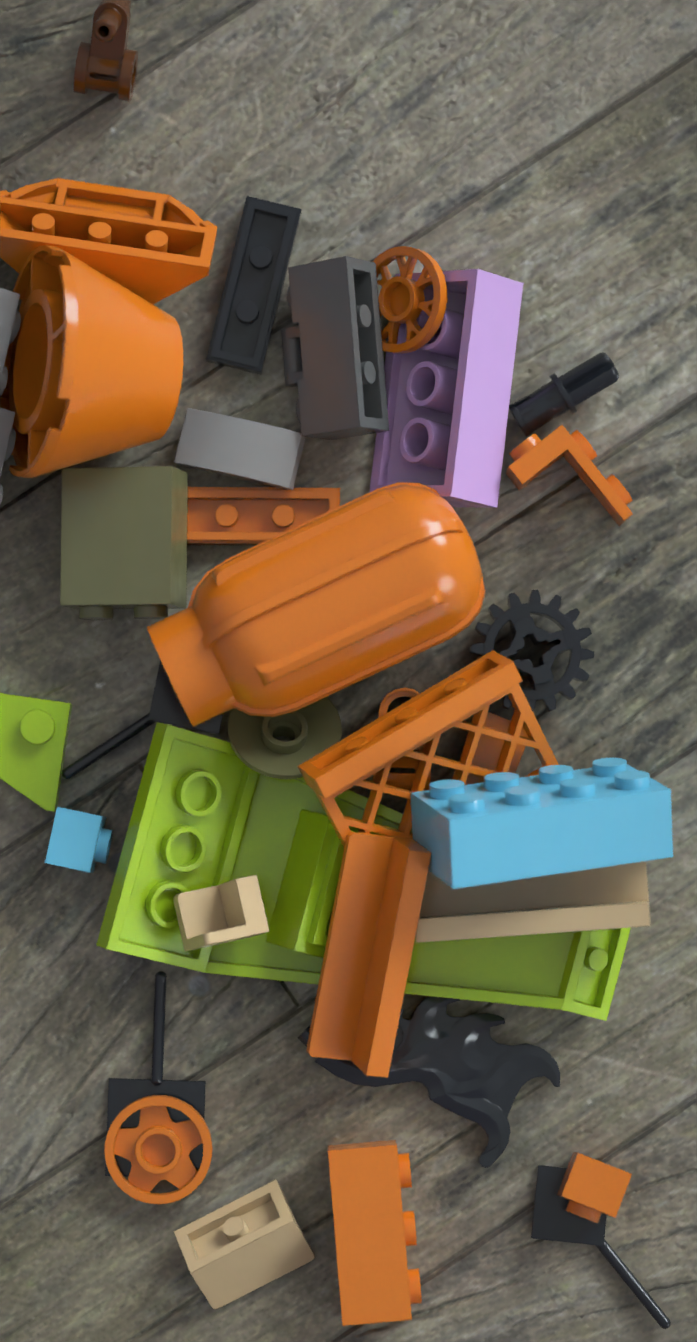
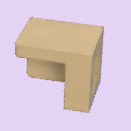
(221, 913)

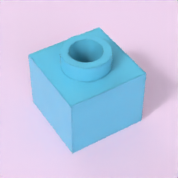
(78, 840)

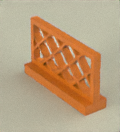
(421, 723)

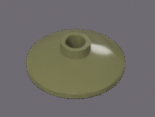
(309, 728)

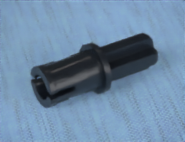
(564, 393)

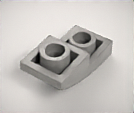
(240, 449)

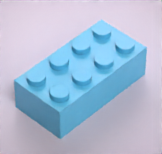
(542, 823)

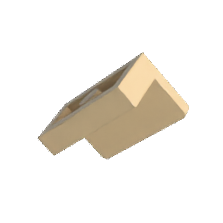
(244, 1245)

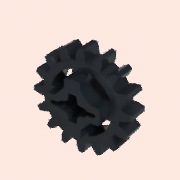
(524, 627)

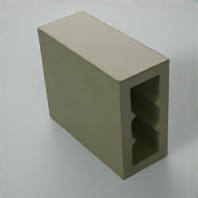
(124, 541)

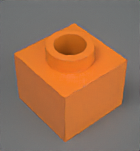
(593, 1187)

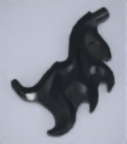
(458, 1067)

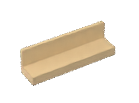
(537, 905)

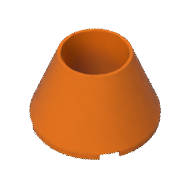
(87, 366)

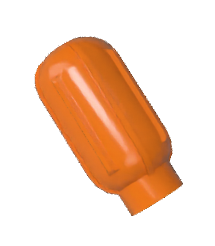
(323, 605)

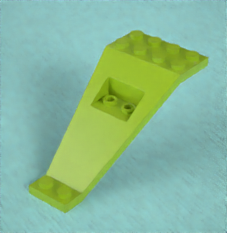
(216, 820)

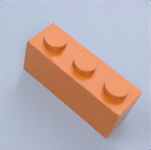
(373, 1232)

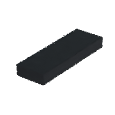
(254, 285)

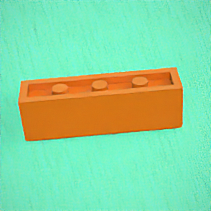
(368, 951)

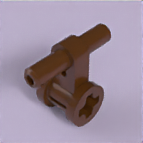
(106, 61)

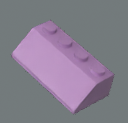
(453, 394)

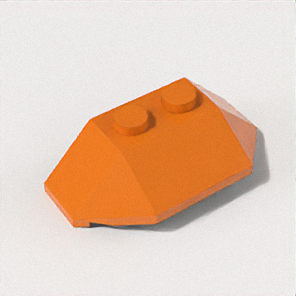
(125, 233)

